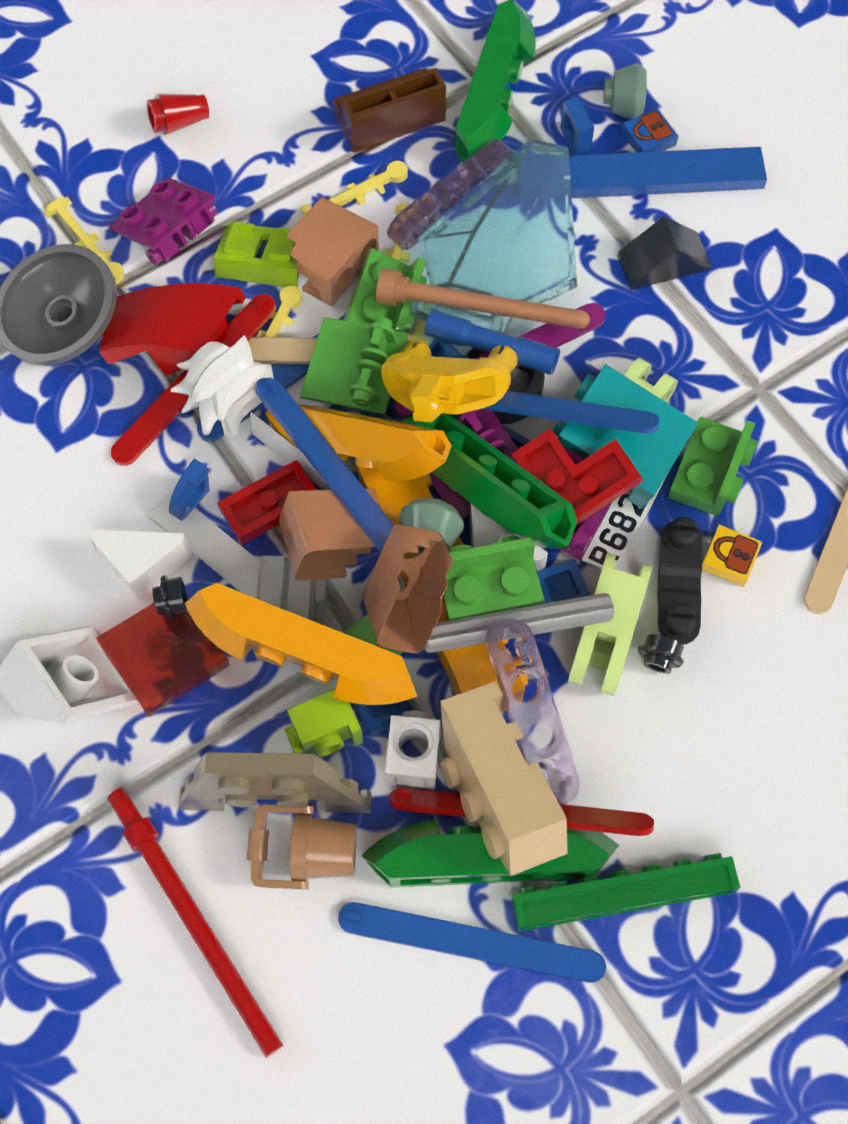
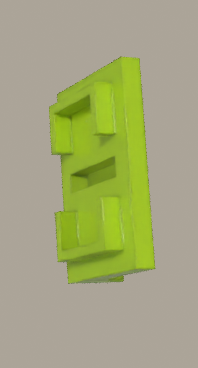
(238, 252)

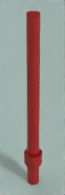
(142, 837)

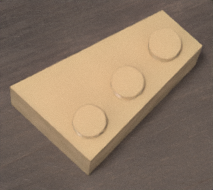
(497, 784)

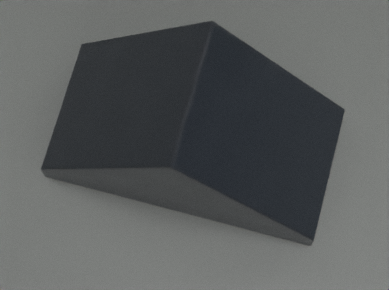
(663, 254)

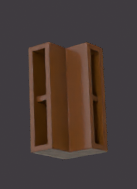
(392, 108)

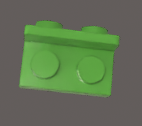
(363, 304)
(711, 465)
(492, 578)

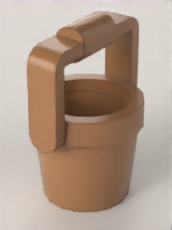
(316, 850)

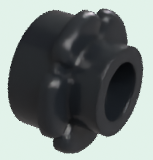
(170, 597)
(661, 653)

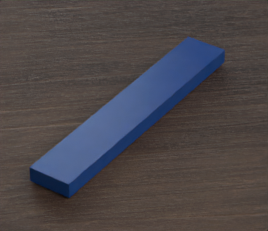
(667, 172)

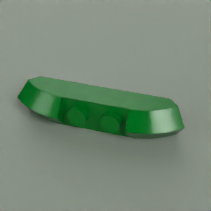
(489, 97)
(502, 487)
(424, 858)

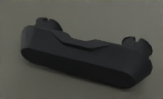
(680, 580)

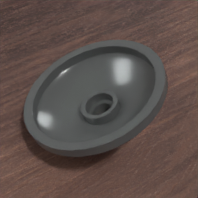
(56, 304)

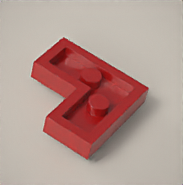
(585, 485)
(259, 505)

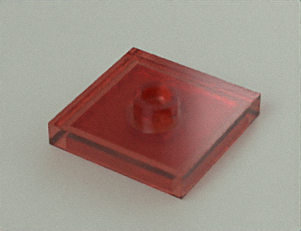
(161, 657)

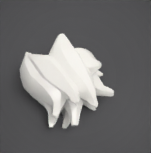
(222, 384)

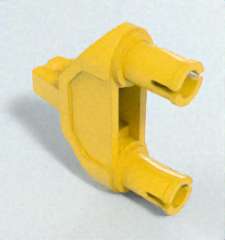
(446, 384)

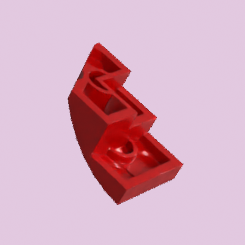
(168, 322)

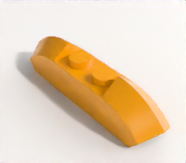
(392, 447)
(241, 622)

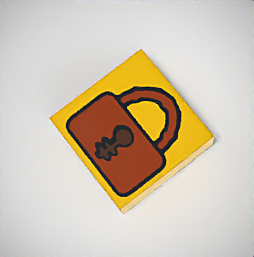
(731, 555)

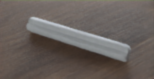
(540, 619)

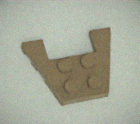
(278, 776)

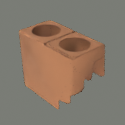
(331, 249)
(321, 534)
(400, 623)

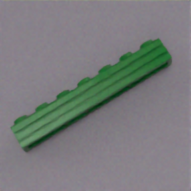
(624, 892)

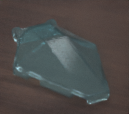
(507, 235)

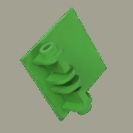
(349, 364)

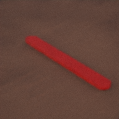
(169, 403)
(577, 816)

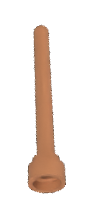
(396, 288)

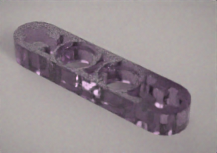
(445, 194)
(538, 709)

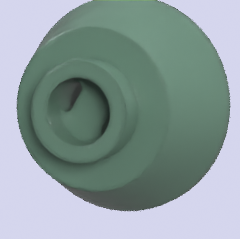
(627, 91)
(434, 516)

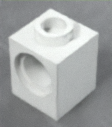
(413, 771)

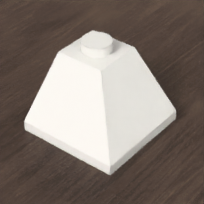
(62, 678)

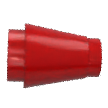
(176, 111)

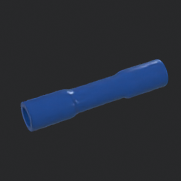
(465, 333)

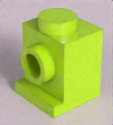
(322, 725)

